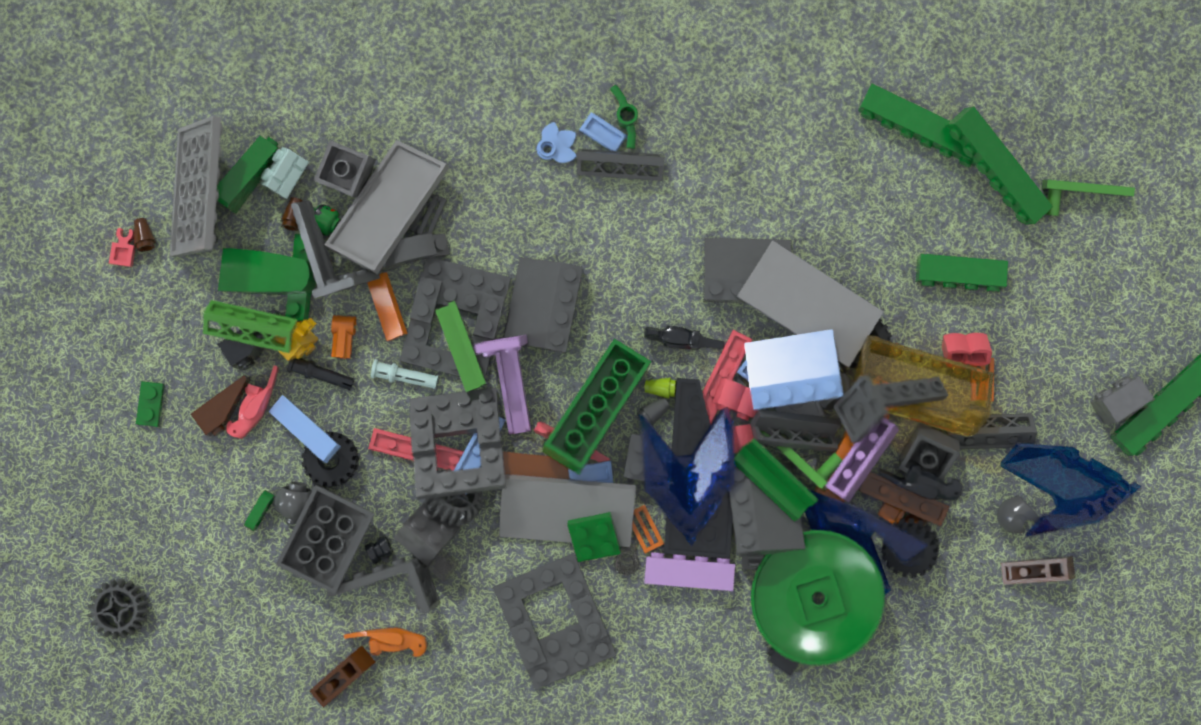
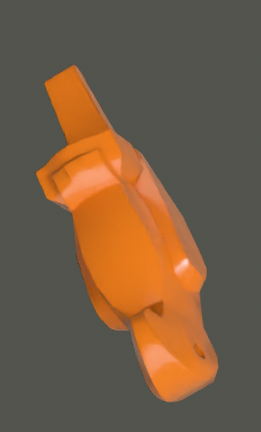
(392, 640)

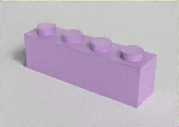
(861, 460)
(689, 573)

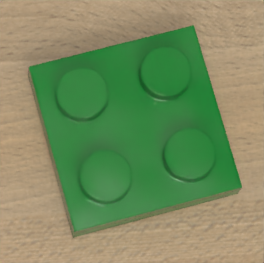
(594, 537)

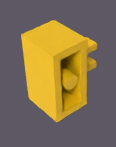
(302, 340)

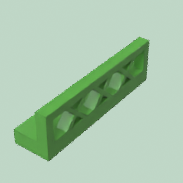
(249, 321)
(461, 347)

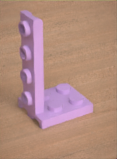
(510, 379)

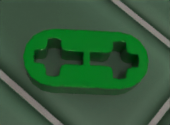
(259, 510)

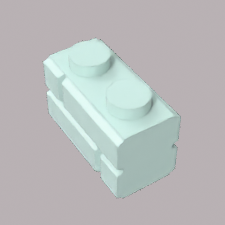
(283, 172)

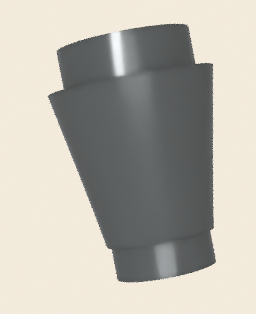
(654, 410)

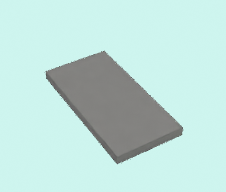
(386, 206)
(809, 301)
(542, 506)

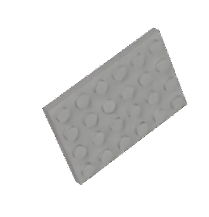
(196, 187)

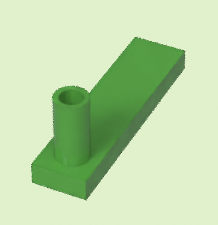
(1056, 187)
(822, 474)

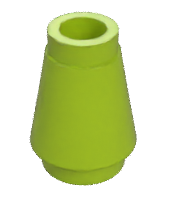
(661, 387)

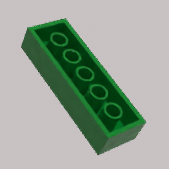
(596, 406)

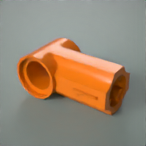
(343, 332)

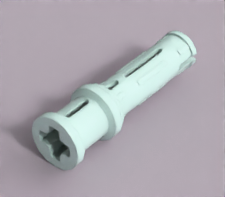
(393, 373)

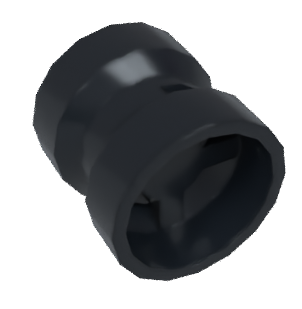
(380, 549)

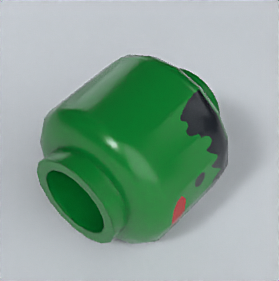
(326, 218)

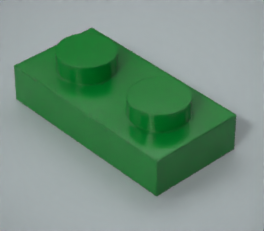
(150, 404)

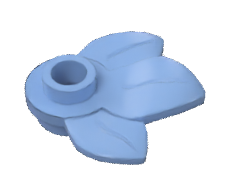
(559, 142)

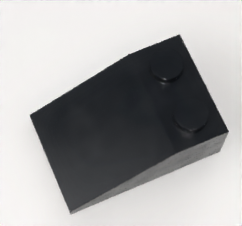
(241, 354)

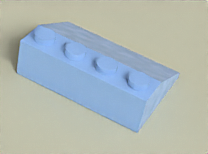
(793, 369)

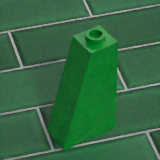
(246, 174)

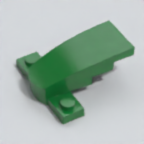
(270, 275)

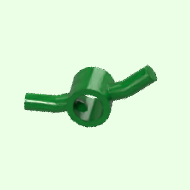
(628, 125)

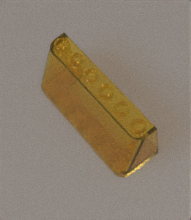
(966, 385)

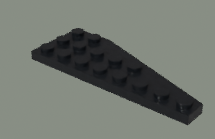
(689, 428)

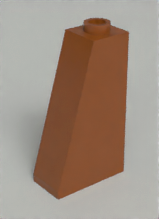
(533, 466)

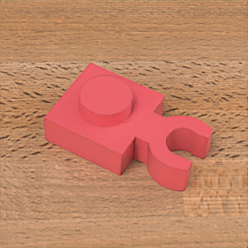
(122, 252)

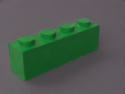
(961, 272)

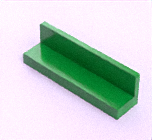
(773, 479)

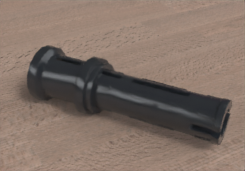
(310, 369)

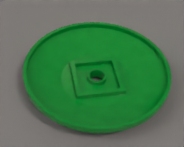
(823, 632)

